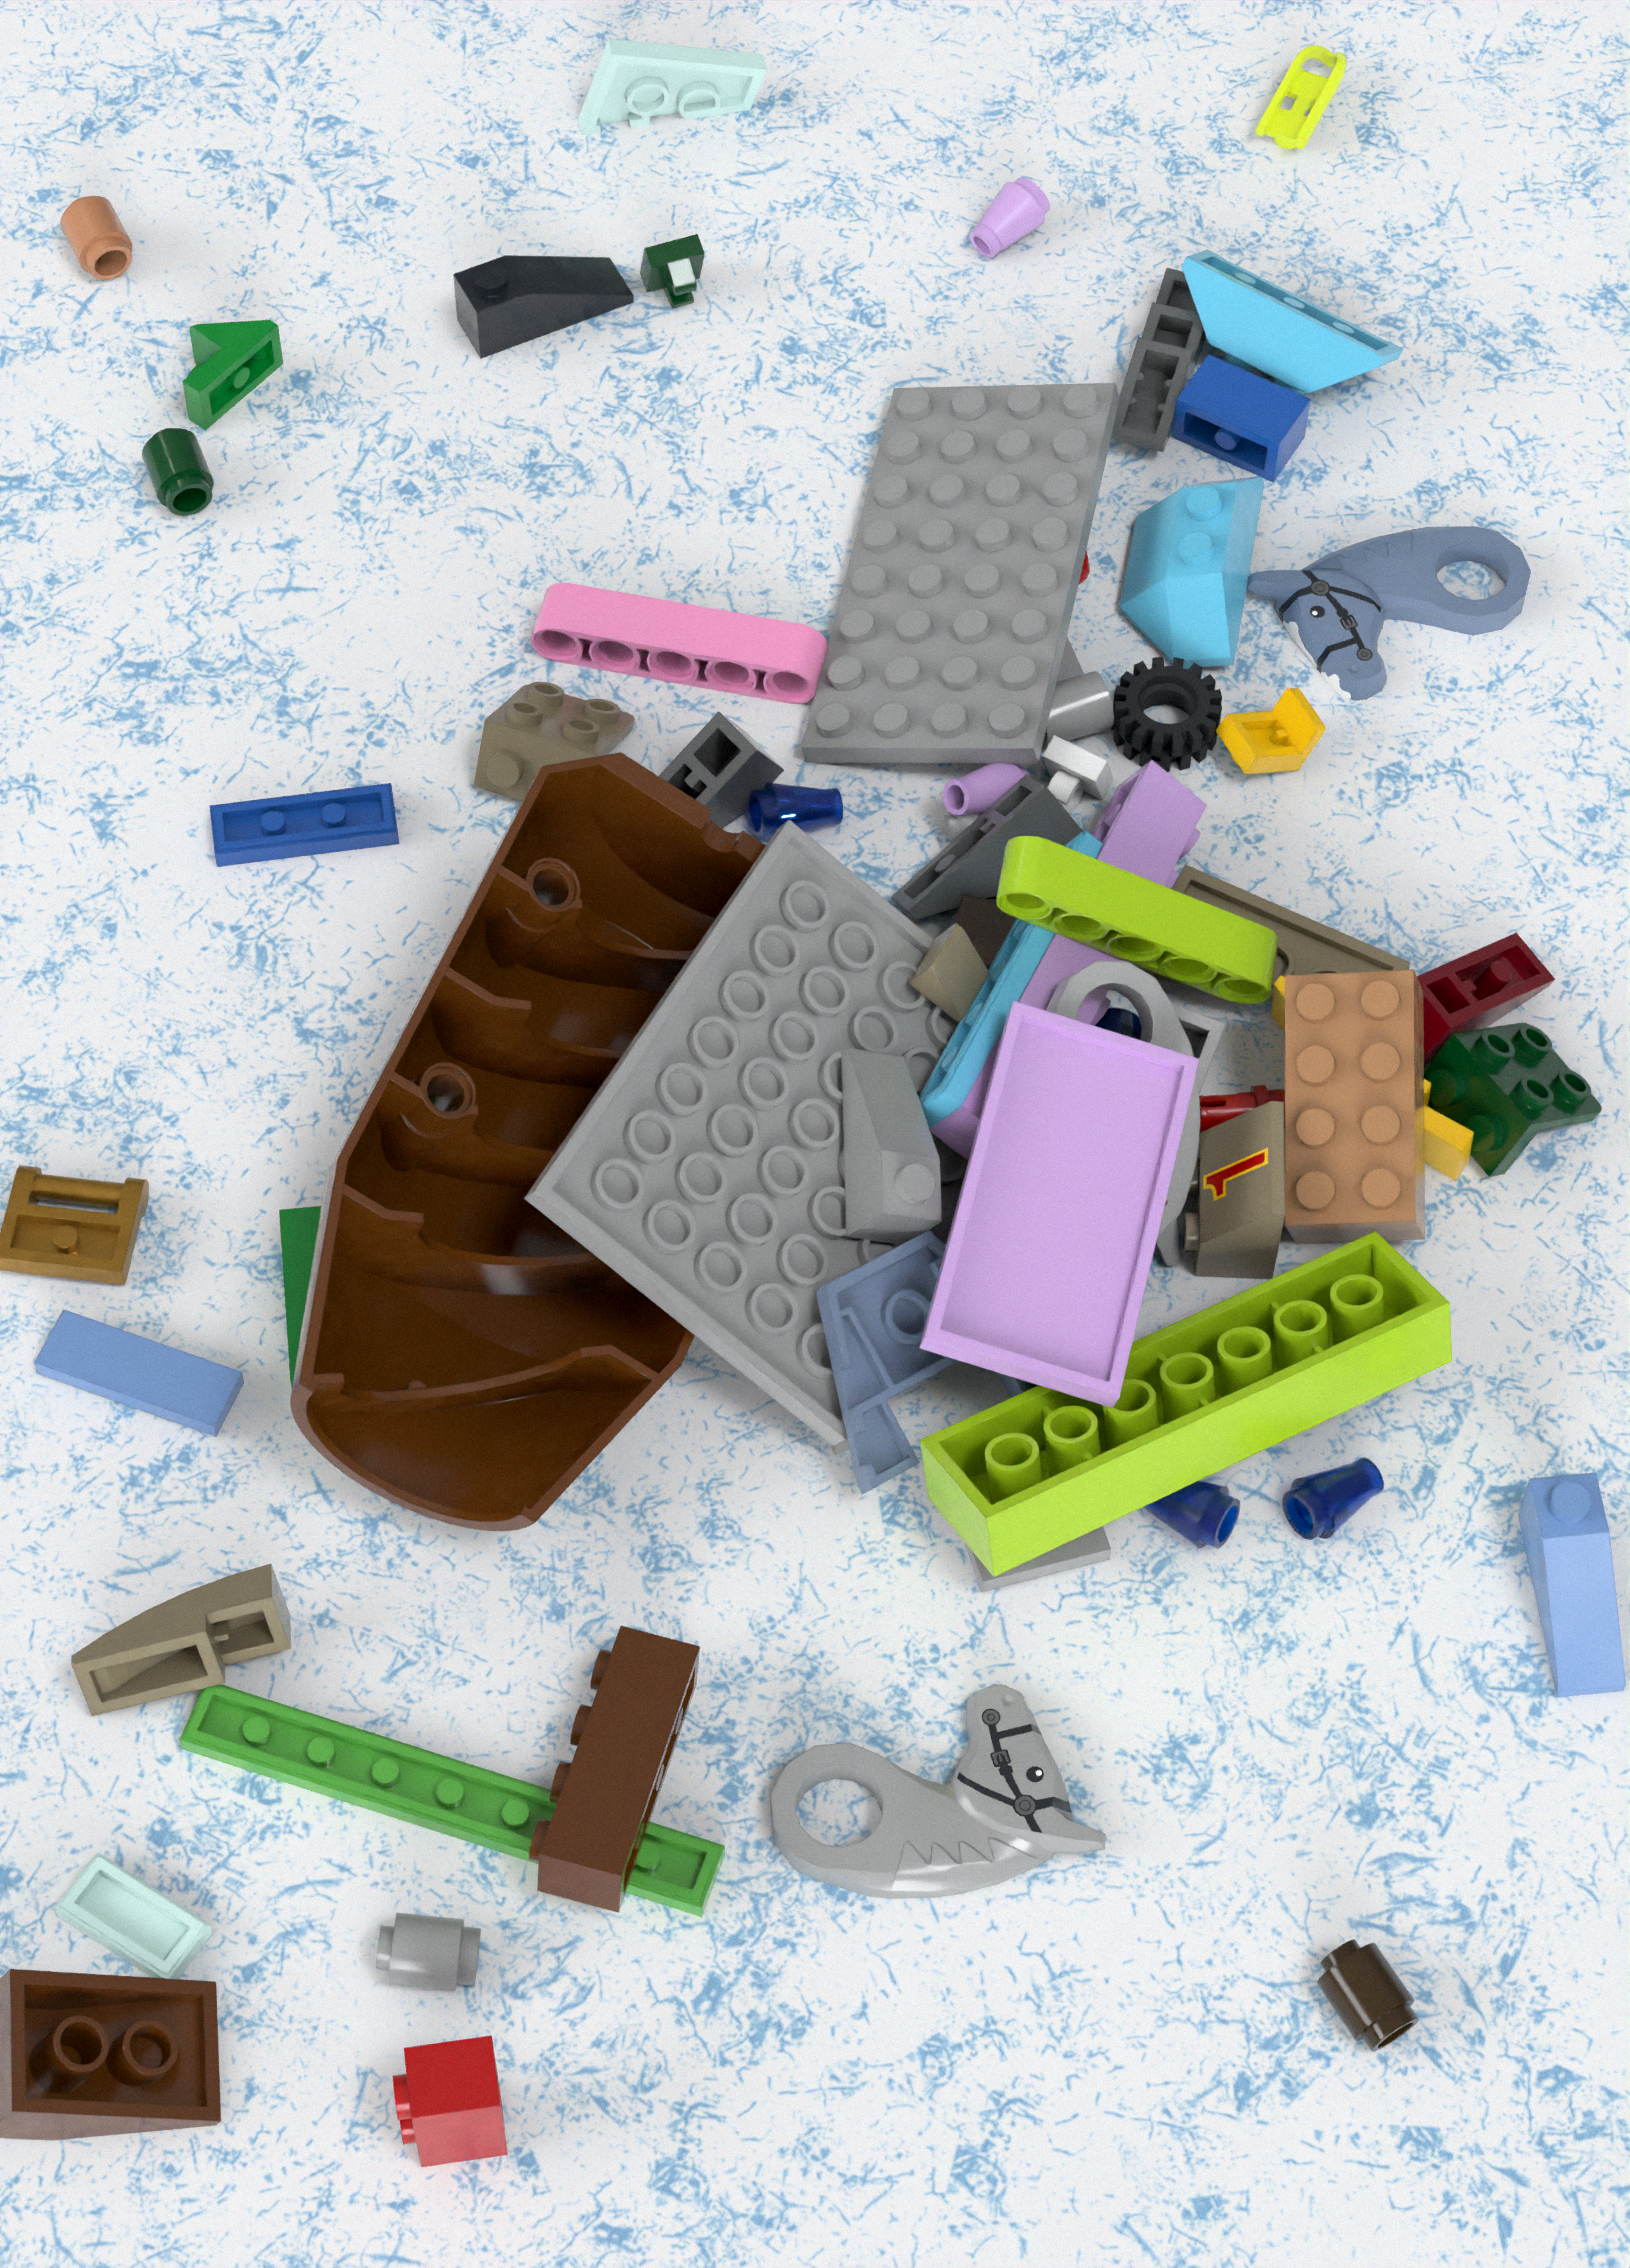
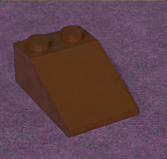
(106, 2055)

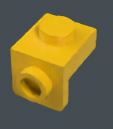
(1274, 738)

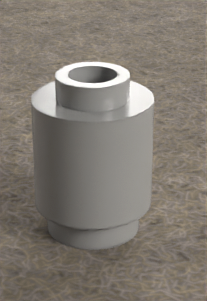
(429, 1952)

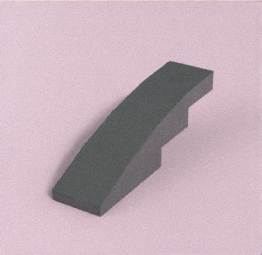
(1160, 366)

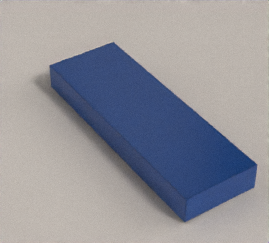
(304, 824)

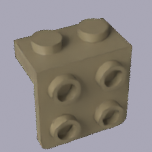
(542, 729)

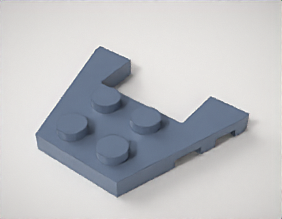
(873, 1342)

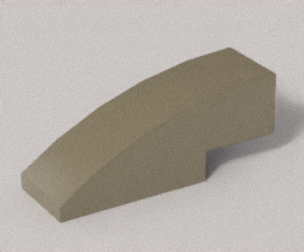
(185, 1642)

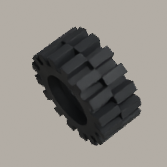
(1166, 687)

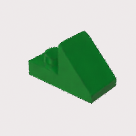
(230, 364)

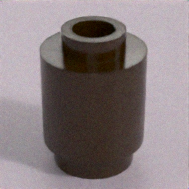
(1367, 1994)

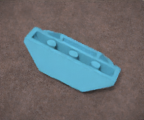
(1278, 330)
(1193, 570)

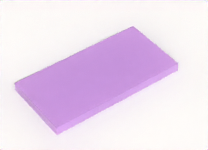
(1061, 1205)

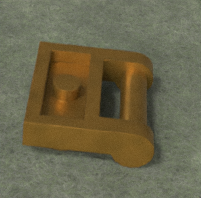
(71, 1240)

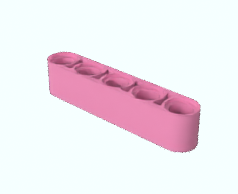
(679, 643)

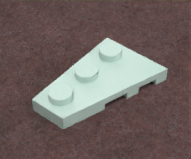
(662, 79)

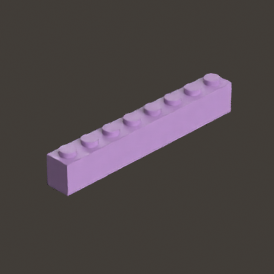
(1142, 832)

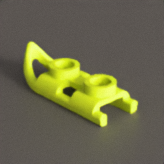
(1310, 92)

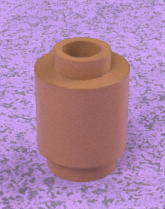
(97, 237)

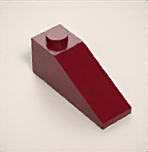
(1479, 990)

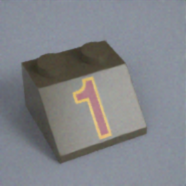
(1238, 1196)

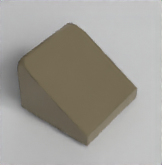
(951, 972)

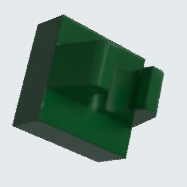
(673, 268)

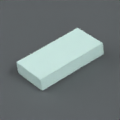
(133, 1919)

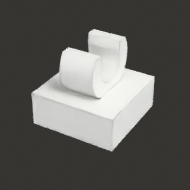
(1075, 772)

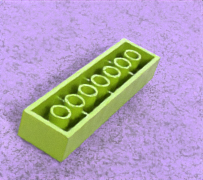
(1188, 1403)

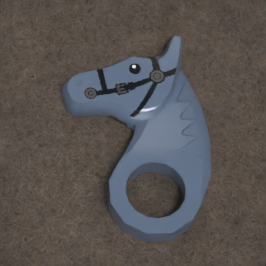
(1345, 597)

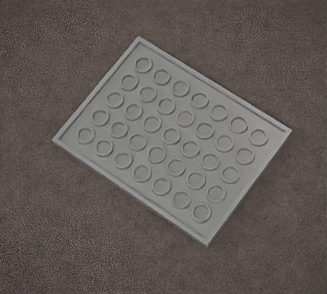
(720, 1130)

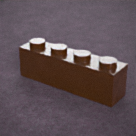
(616, 1769)

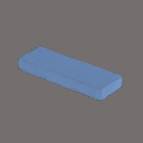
(139, 1372)

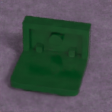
(1505, 1090)

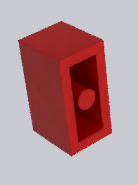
(451, 2101)

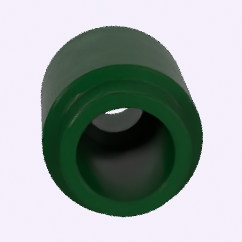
(178, 471)

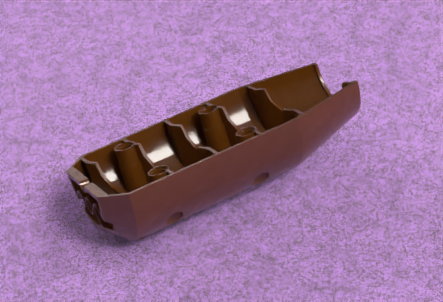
(447, 1323)

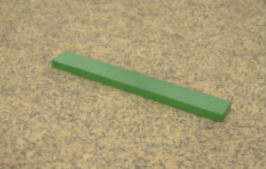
(423, 1788)

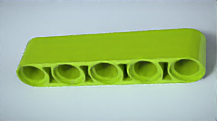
(1136, 920)

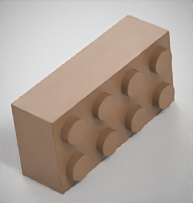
(1354, 1106)

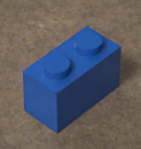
(1241, 418)

